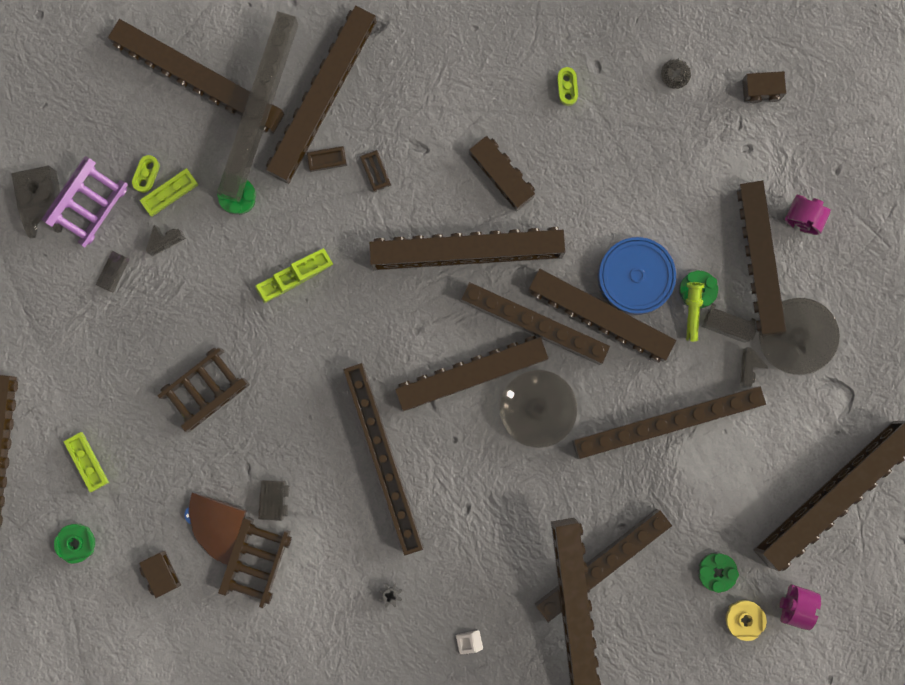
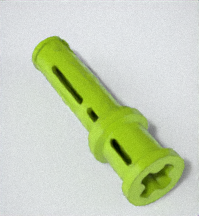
(694, 302)

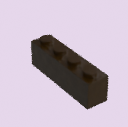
(501, 172)

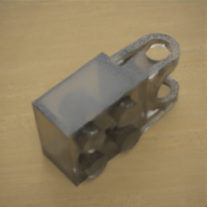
(35, 202)

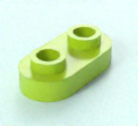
(567, 87)
(144, 174)

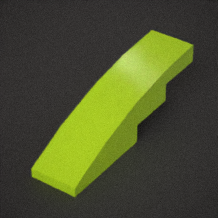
(294, 275)

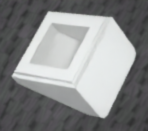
(469, 642)

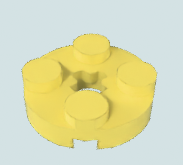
(752, 629)

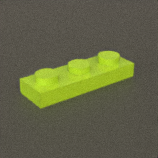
(169, 192)
(86, 462)

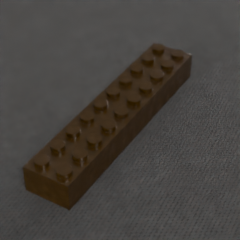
(466, 250)
(834, 498)

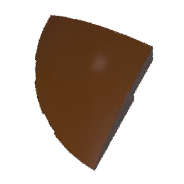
(215, 525)

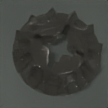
(667, 73)

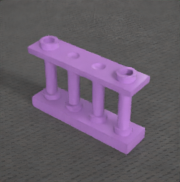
(76, 184)

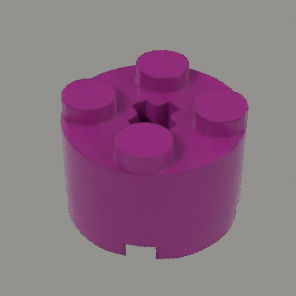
(807, 215)
(800, 607)

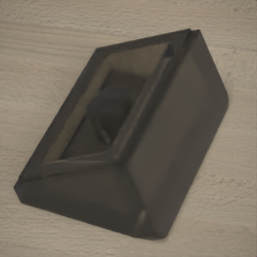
(112, 271)

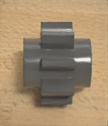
(385, 596)

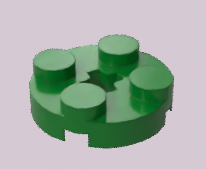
(246, 202)
(710, 287)
(69, 553)
(707, 572)

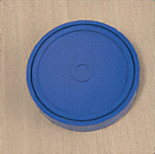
(636, 276)

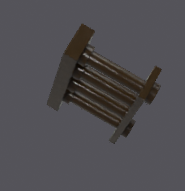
(206, 408)
(235, 565)

